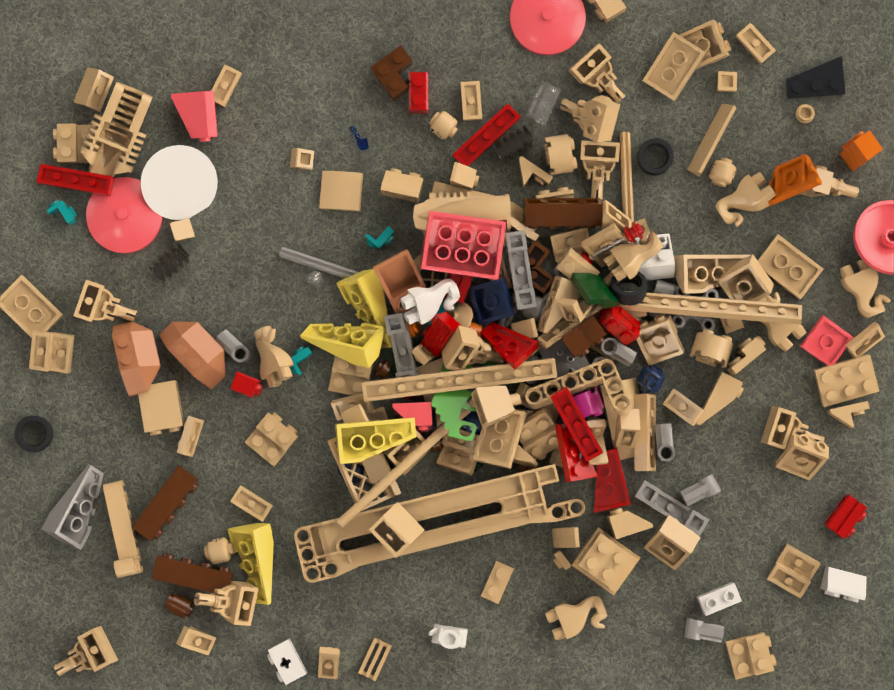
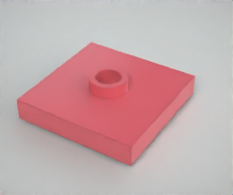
(826, 341)

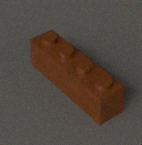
(562, 212)
(165, 503)
(191, 575)

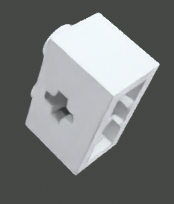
(718, 598)
(296, 668)

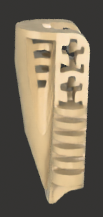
(117, 132)
(473, 206)

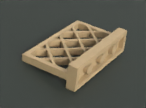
(391, 491)

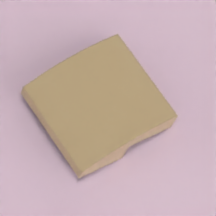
(341, 190)
(51, 351)
(458, 453)
(793, 570)

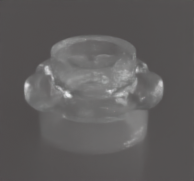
(314, 278)

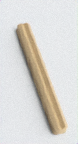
(626, 175)

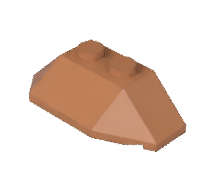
(196, 351)
(136, 356)

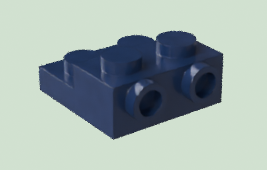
(491, 301)

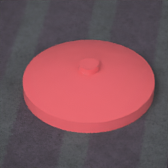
(547, 25)
(124, 219)
(875, 236)

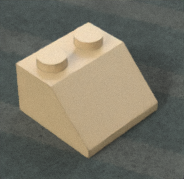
(402, 185)
(746, 281)
(626, 523)
(672, 542)

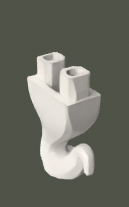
(427, 301)
(449, 636)

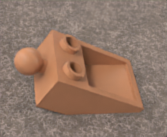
(397, 276)

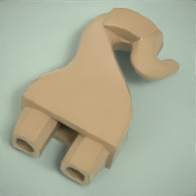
(746, 198)
(631, 256)
(863, 286)
(779, 331)
(274, 361)
(574, 617)

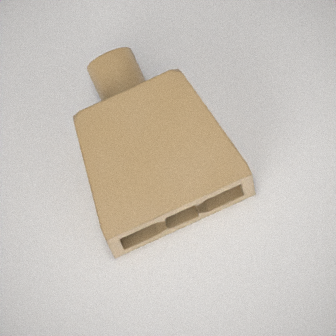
(494, 404)

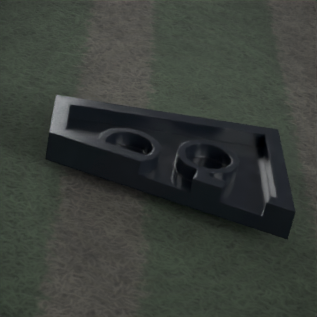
(818, 81)

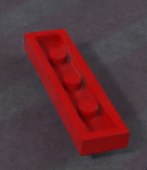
(486, 135)
(75, 180)
(576, 423)

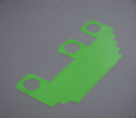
(449, 406)

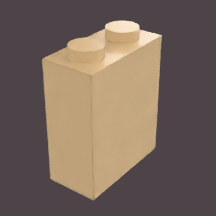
(161, 408)

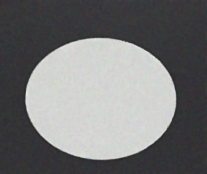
(179, 182)

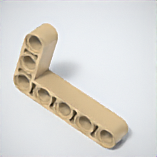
(582, 385)
(122, 530)

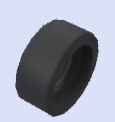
(669, 156)
(630, 298)
(19, 434)

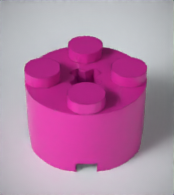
(589, 402)

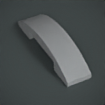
(520, 270)
(401, 344)
(669, 506)

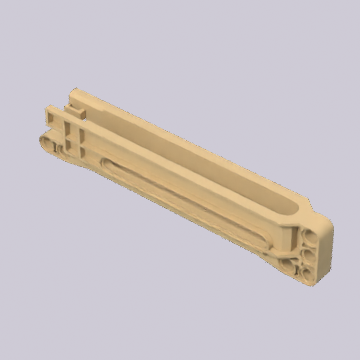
(520, 502)

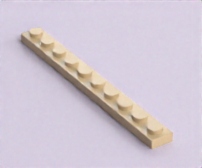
(718, 308)
(458, 379)

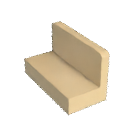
(93, 89)
(517, 222)

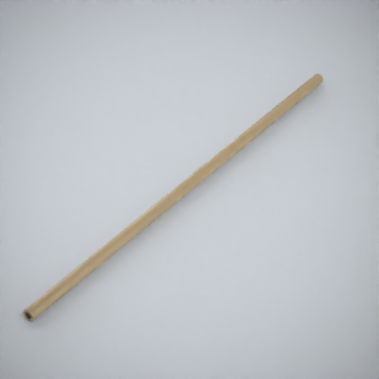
(413, 457)

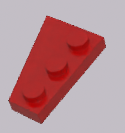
(509, 344)
(573, 462)
(611, 484)

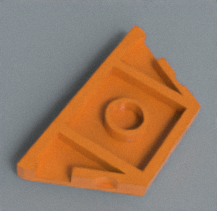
(793, 178)

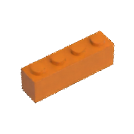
(860, 150)

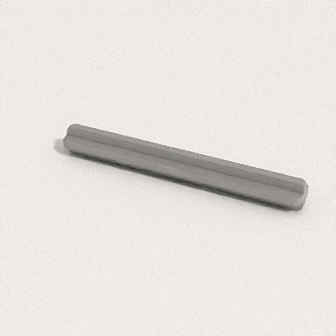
(315, 263)

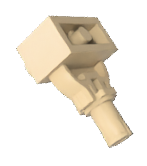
(595, 70)
(594, 117)
(599, 159)
(830, 184)
(96, 304)
(467, 349)
(782, 426)
(232, 602)
(91, 651)

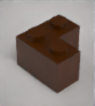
(388, 71)
(540, 278)
(583, 337)

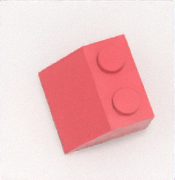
(420, 411)

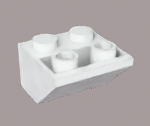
(660, 265)
(845, 583)

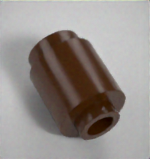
(179, 606)

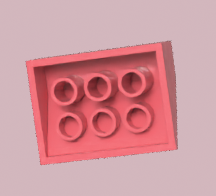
(462, 245)

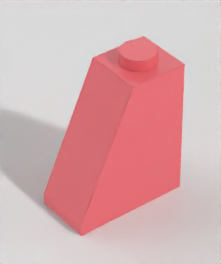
(197, 113)

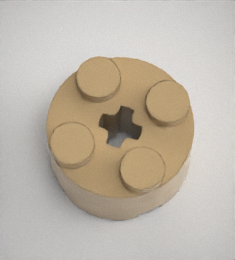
(559, 154)
(711, 348)

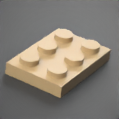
(674, 66)
(789, 267)
(29, 307)
(846, 380)
(500, 440)

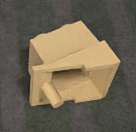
(605, 561)

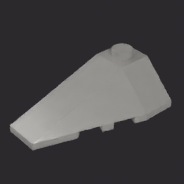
(71, 514)

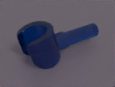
(362, 143)

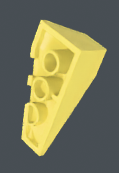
(367, 298)
(351, 343)
(365, 439)
(255, 547)

